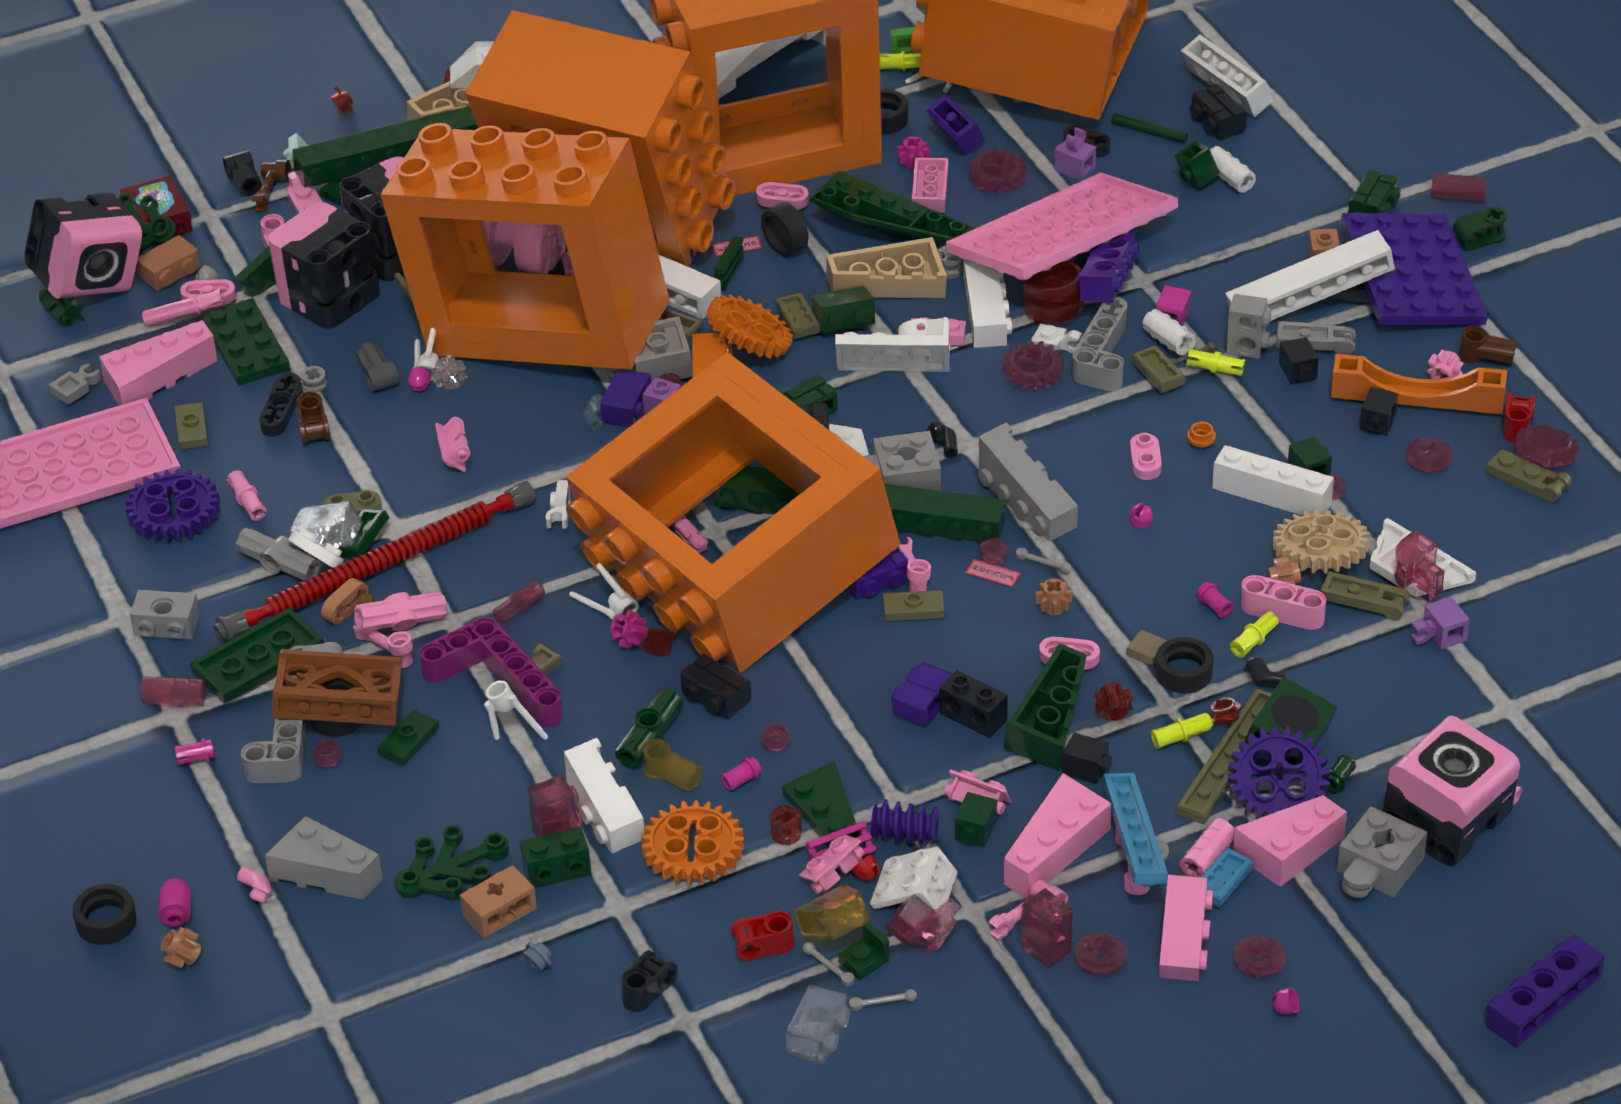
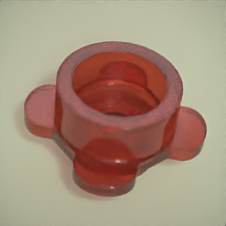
(342, 101)
(659, 642)
(1225, 711)

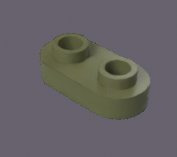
(360, 500)

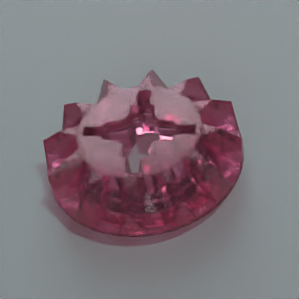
(1437, 460)
(1092, 946)
(1256, 947)

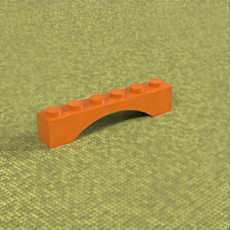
(1474, 391)

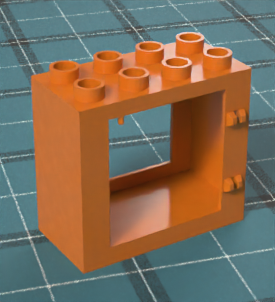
(1031, 49)
(627, 88)
(798, 130)
(534, 178)
(777, 572)

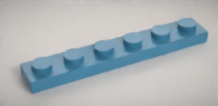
(1135, 829)

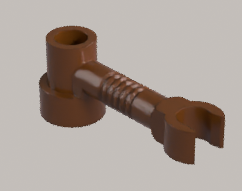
(270, 172)

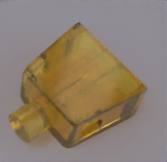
(839, 913)

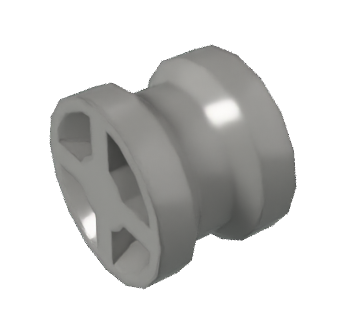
(951, 263)

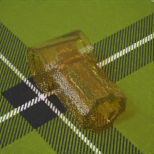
(663, 764)

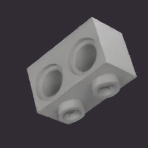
(1247, 326)

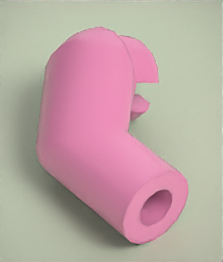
(257, 880)

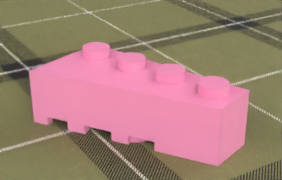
(157, 362)
(1056, 835)

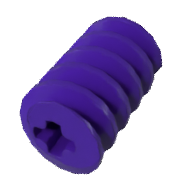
(904, 823)

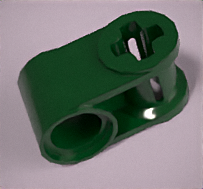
(1481, 230)

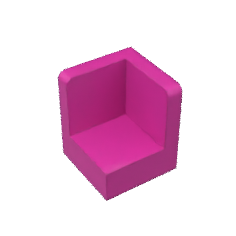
(1175, 303)

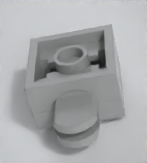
(664, 352)
(907, 460)
(1378, 858)

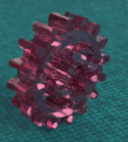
(997, 170)
(1033, 364)
(1546, 445)

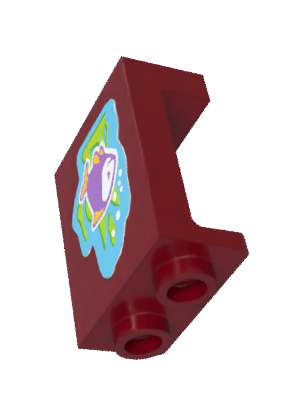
(169, 199)

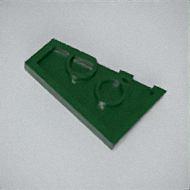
(257, 274)
(821, 801)

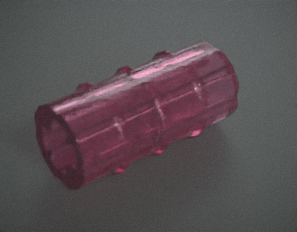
(1459, 187)
(173, 691)

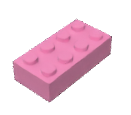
(931, 183)

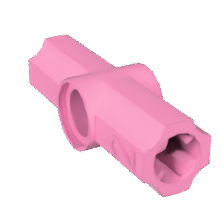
(400, 611)

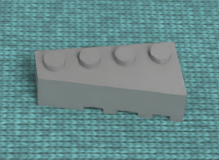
(1024, 484)

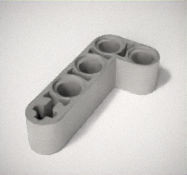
(1093, 357)
(277, 759)

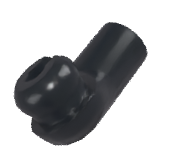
(944, 436)
(1261, 674)

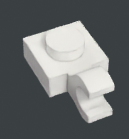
(1057, 337)
(558, 504)

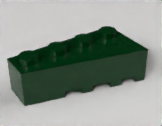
(1046, 712)

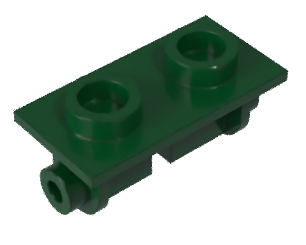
(62, 309)

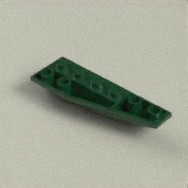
(885, 210)

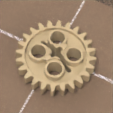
(1321, 541)

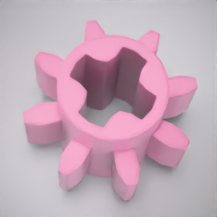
(1444, 365)

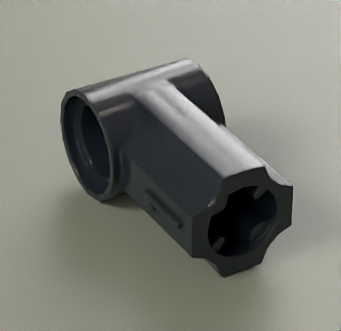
(242, 170)

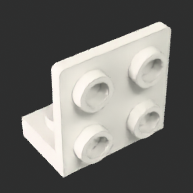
(918, 873)

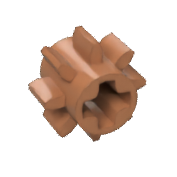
(1285, 571)
(1053, 597)
(180, 947)

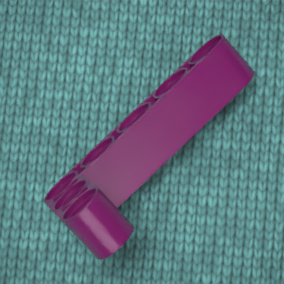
(489, 643)

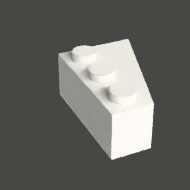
(601, 800)

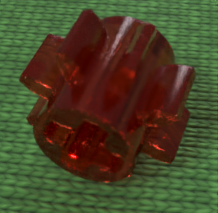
(1113, 701)

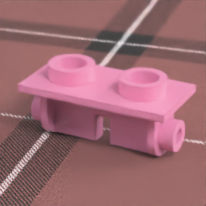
(453, 443)
(968, 782)
(843, 853)

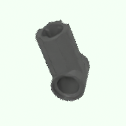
(377, 369)

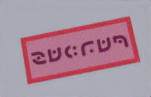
(749, 243)
(993, 572)

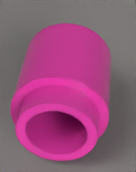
(174, 902)

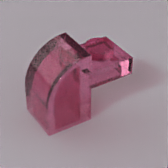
(1417, 564)
(920, 925)

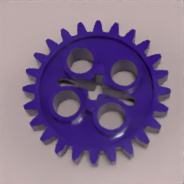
(150, 507)
(1275, 750)

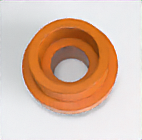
(1201, 434)

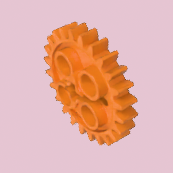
(749, 326)
(716, 842)

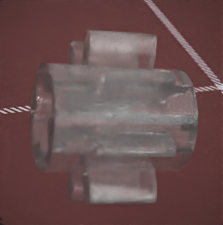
(449, 373)

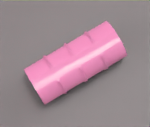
(1207, 848)

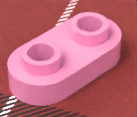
(773, 193)
(206, 286)
(1145, 456)
(1087, 647)

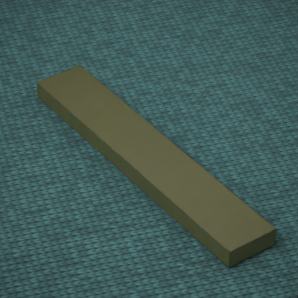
(1211, 781)

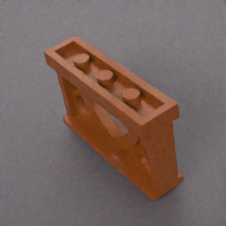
(311, 701)

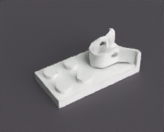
(908, 351)

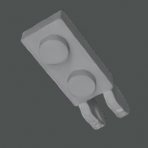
(1319, 335)

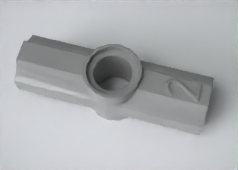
(277, 554)

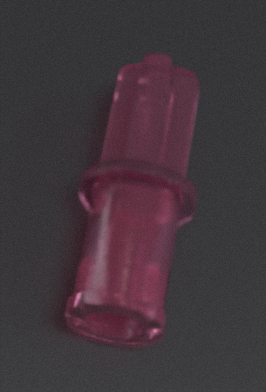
(518, 602)

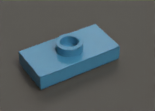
(1227, 874)

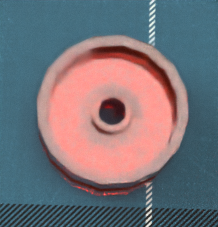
(1053, 294)

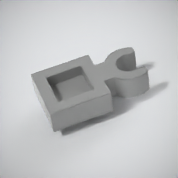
(73, 386)

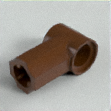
(1478, 345)

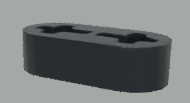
(1094, 138)

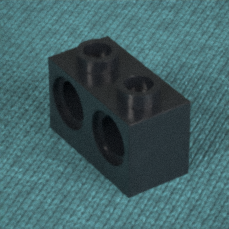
(973, 704)

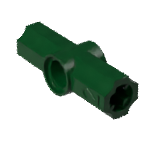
(648, 725)

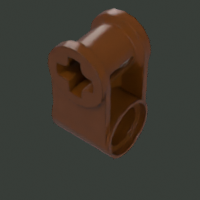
(312, 418)

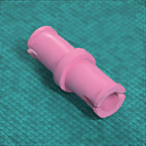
(246, 495)

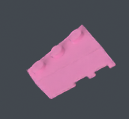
(1291, 838)
(1185, 928)

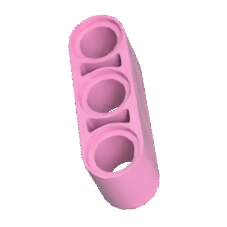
(1289, 602)

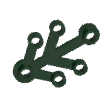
(154, 228)
(416, 879)

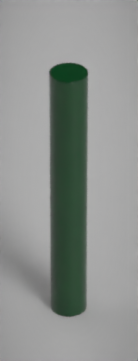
(1149, 128)

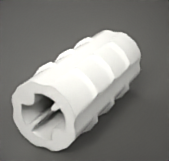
(1232, 170)
(1168, 332)

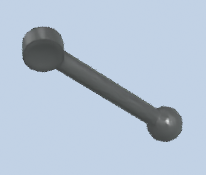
(1211, 346)

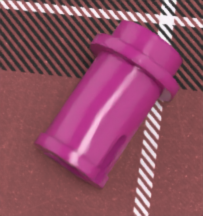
(1209, 595)
(195, 752)
(741, 773)

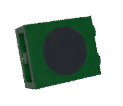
(1297, 709)

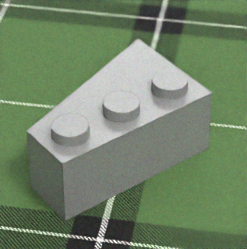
(324, 859)

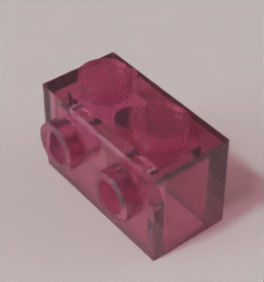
(553, 806)
(1046, 928)

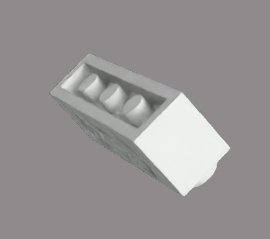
(1234, 78)

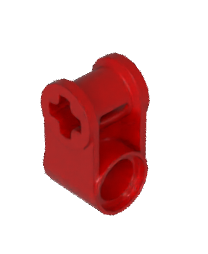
(1517, 414)
(766, 935)

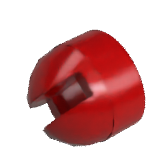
(866, 868)

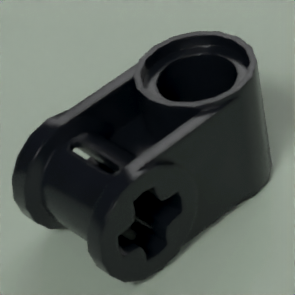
(646, 981)

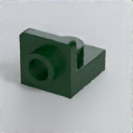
(866, 954)

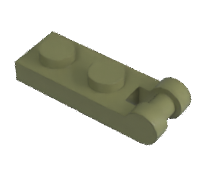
(1528, 476)
(1365, 595)

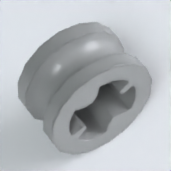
(313, 379)

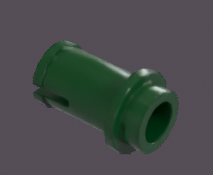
(1340, 772)

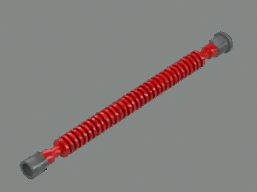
(375, 561)

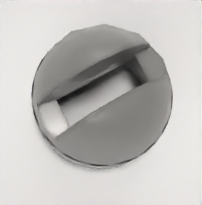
(206, 273)

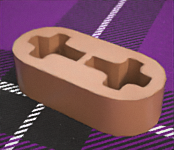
(343, 601)

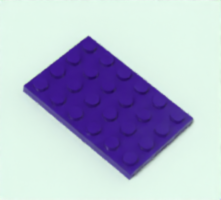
(1429, 274)

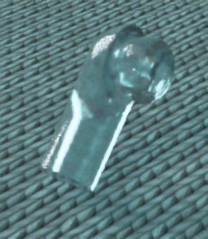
(591, 412)

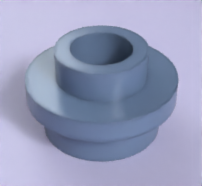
(538, 956)

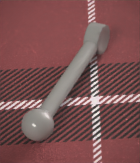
(1022, 554)
(846, 978)
(856, 1003)

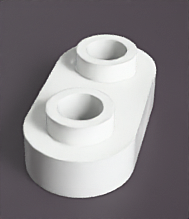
(306, 540)

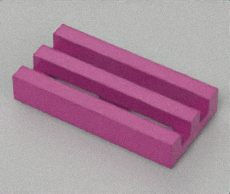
(864, 837)

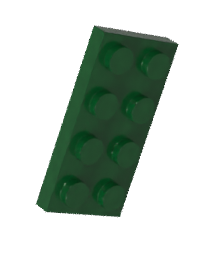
(246, 341)
(252, 655)

